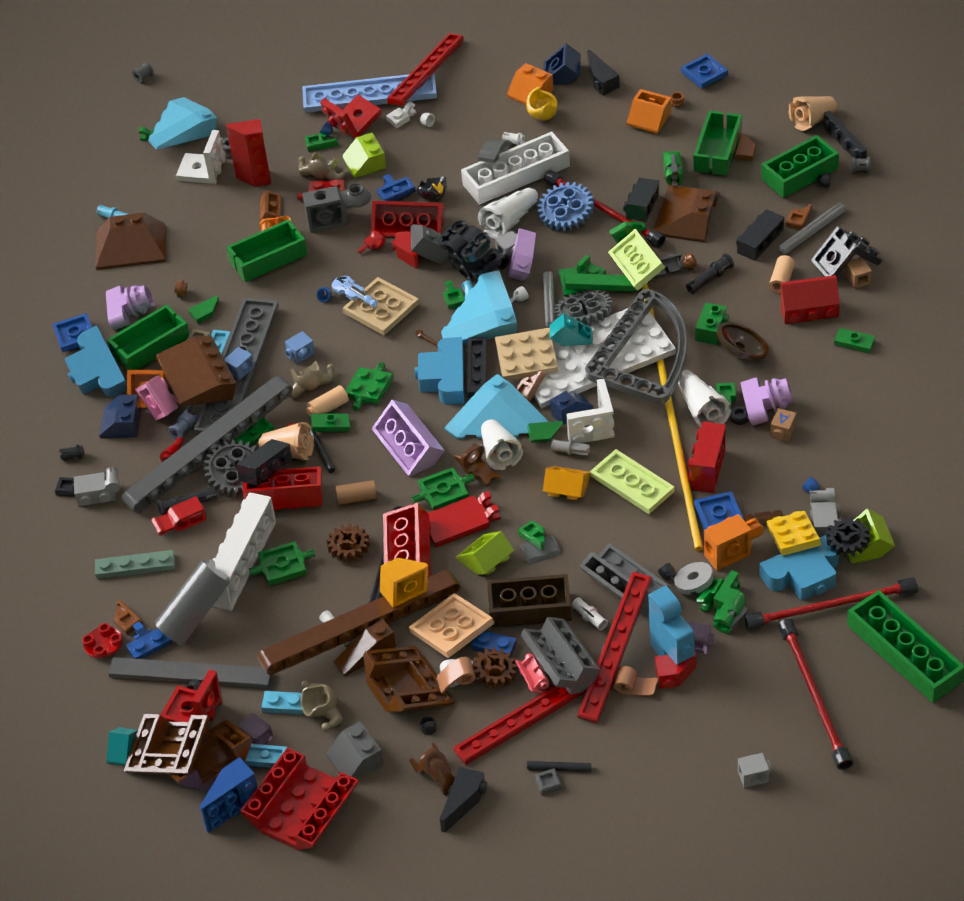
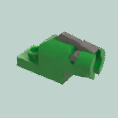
(673, 167)
(729, 604)

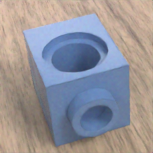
(299, 347)
(239, 363)

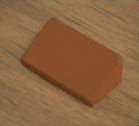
(270, 205)

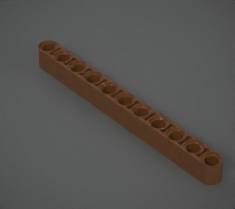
(351, 625)

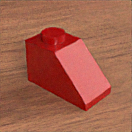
(402, 246)
(673, 675)

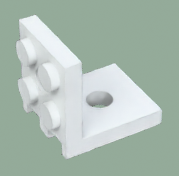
(209, 162)
(599, 419)

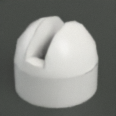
(427, 119)

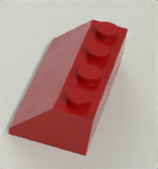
(249, 152)
(399, 216)
(291, 488)
(407, 534)

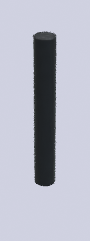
(322, 452)
(560, 766)

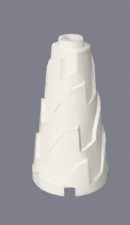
(505, 213)
(703, 400)

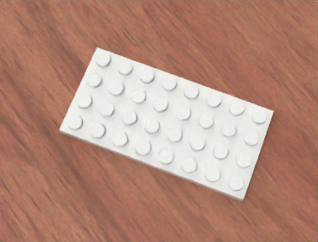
(643, 348)

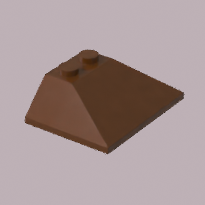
(686, 213)
(130, 241)
(403, 679)
(166, 745)
(217, 750)

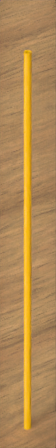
(679, 455)

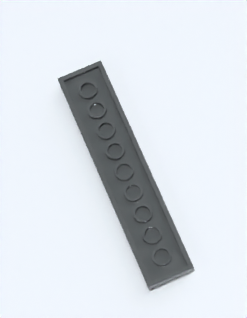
(250, 334)

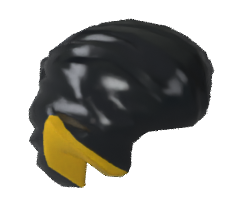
(432, 189)

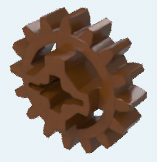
(348, 542)
(494, 668)

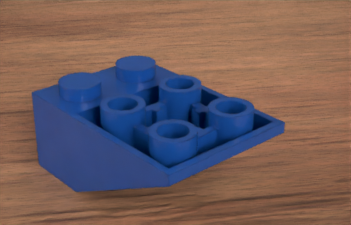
(228, 794)

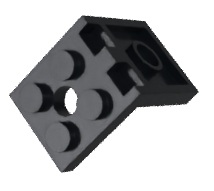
(845, 247)

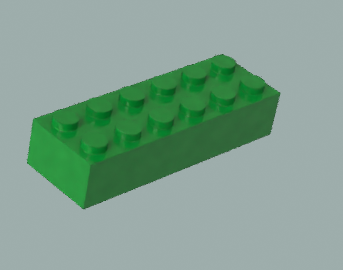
(906, 646)

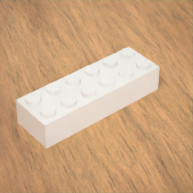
(515, 168)
(242, 543)

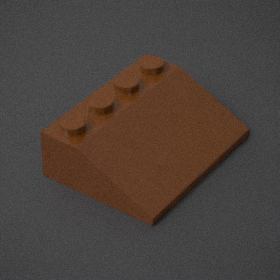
(197, 372)

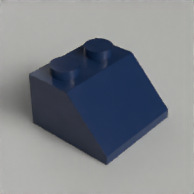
(563, 65)
(121, 417)

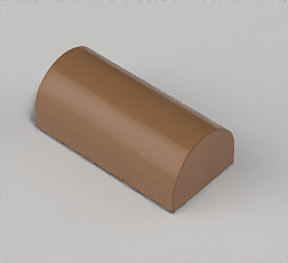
(356, 492)

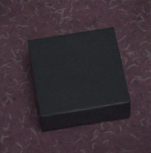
(65, 487)

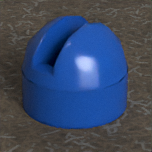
(327, 129)
(321, 294)
(811, 484)

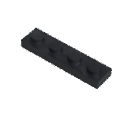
(844, 136)
(476, 364)

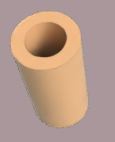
(781, 273)
(328, 401)

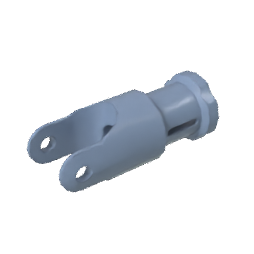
(184, 423)

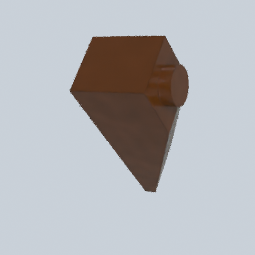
(373, 638)

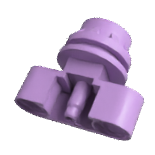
(125, 302)
(762, 398)

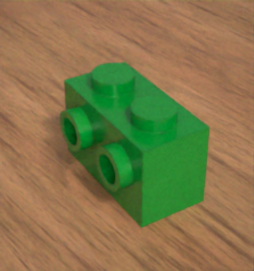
(709, 320)

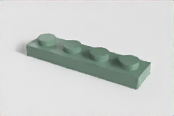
(134, 564)

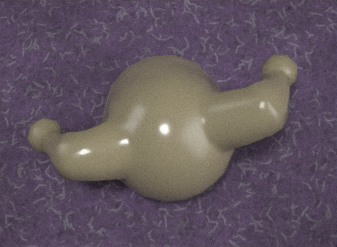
(321, 168)
(310, 378)
(320, 701)

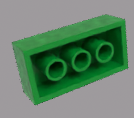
(799, 166)

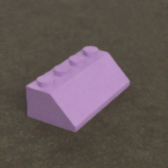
(407, 438)

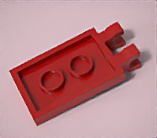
(461, 519)

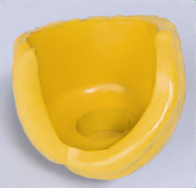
(541, 104)

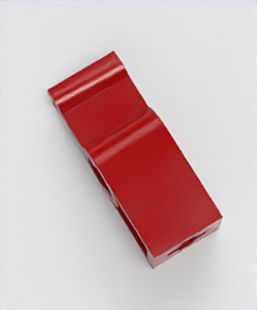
(180, 516)

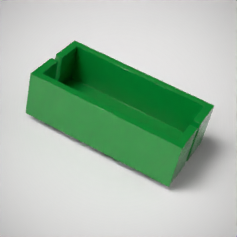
(717, 144)
(266, 250)
(147, 337)

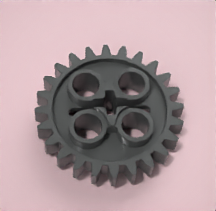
(596, 306)
(219, 476)

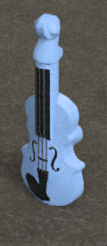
(347, 286)

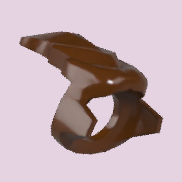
(475, 464)
(435, 764)

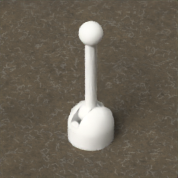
(520, 295)

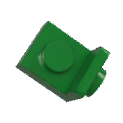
(586, 267)

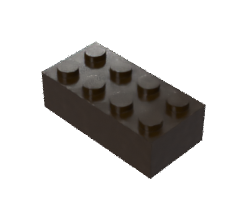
(528, 600)

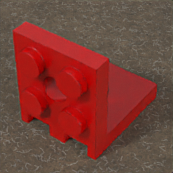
(346, 119)
(202, 700)

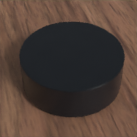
(739, 415)

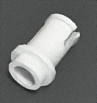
(517, 139)

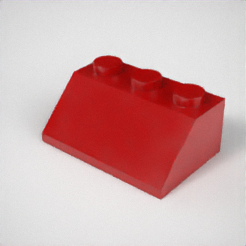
(809, 299)

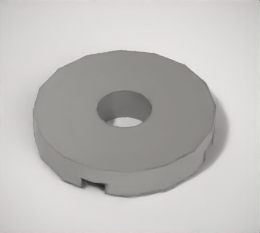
(684, 577)

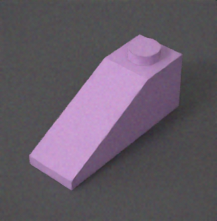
(522, 255)

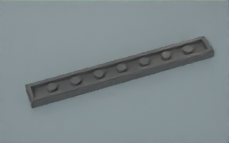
(186, 672)

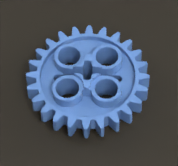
(565, 206)

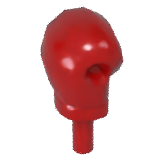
(374, 241)

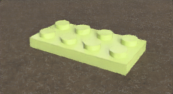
(636, 259)
(632, 481)

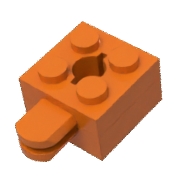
(730, 540)

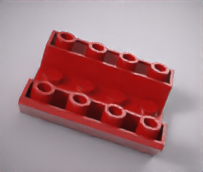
(297, 801)

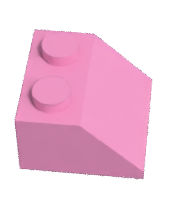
(157, 397)

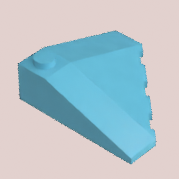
(182, 123)
(484, 312)
(495, 401)

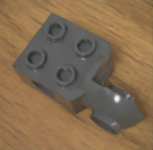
(328, 206)

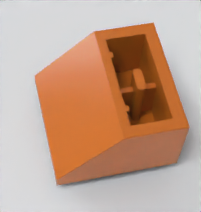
(649, 111)

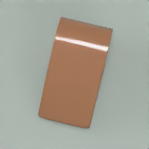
(459, 671)
(630, 684)

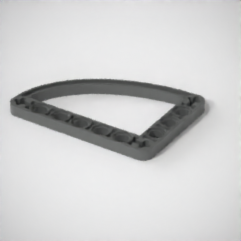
(603, 369)

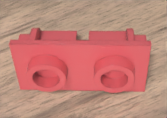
(536, 680)

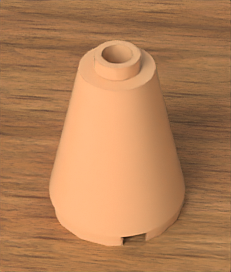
(810, 110)
(296, 435)

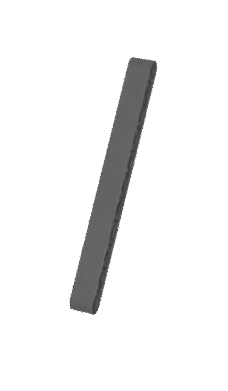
(195, 452)

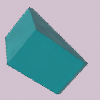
(119, 745)

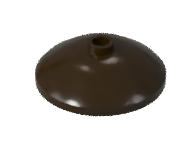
(742, 341)

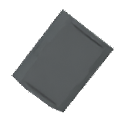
(533, 554)

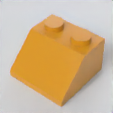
(565, 482)
(403, 580)

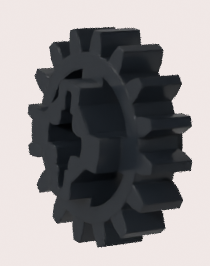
(847, 536)

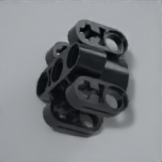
(467, 251)

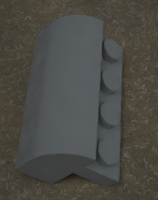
(613, 570)
(192, 601)
(562, 655)

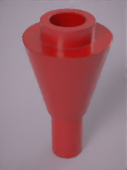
(171, 449)

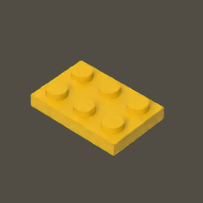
(793, 533)

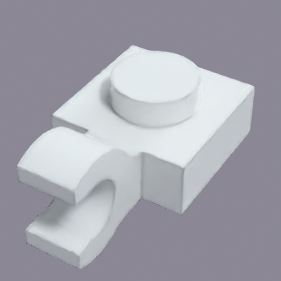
(400, 117)

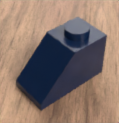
(567, 403)

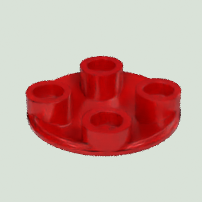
(102, 641)

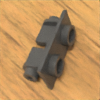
(672, 263)

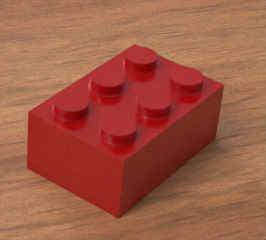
(707, 457)

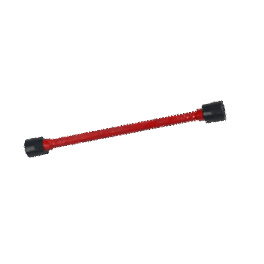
(654, 237)
(757, 620)
(840, 755)

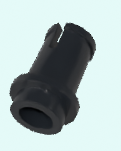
(72, 452)

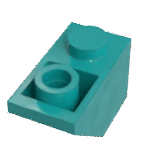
(570, 332)

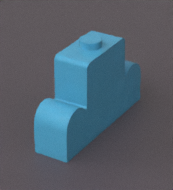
(95, 365)
(443, 371)
(806, 571)
(668, 629)

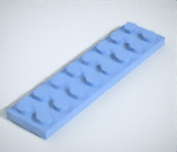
(374, 90)

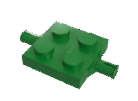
(369, 385)
(443, 488)
(282, 563)

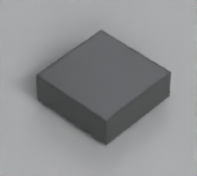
(547, 781)

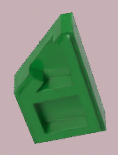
(319, 141)
(625, 229)
(204, 310)
(543, 431)
(533, 534)

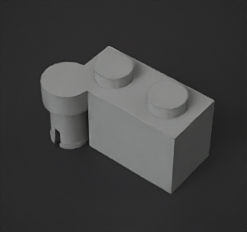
(96, 487)
(823, 510)

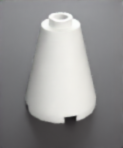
(500, 445)

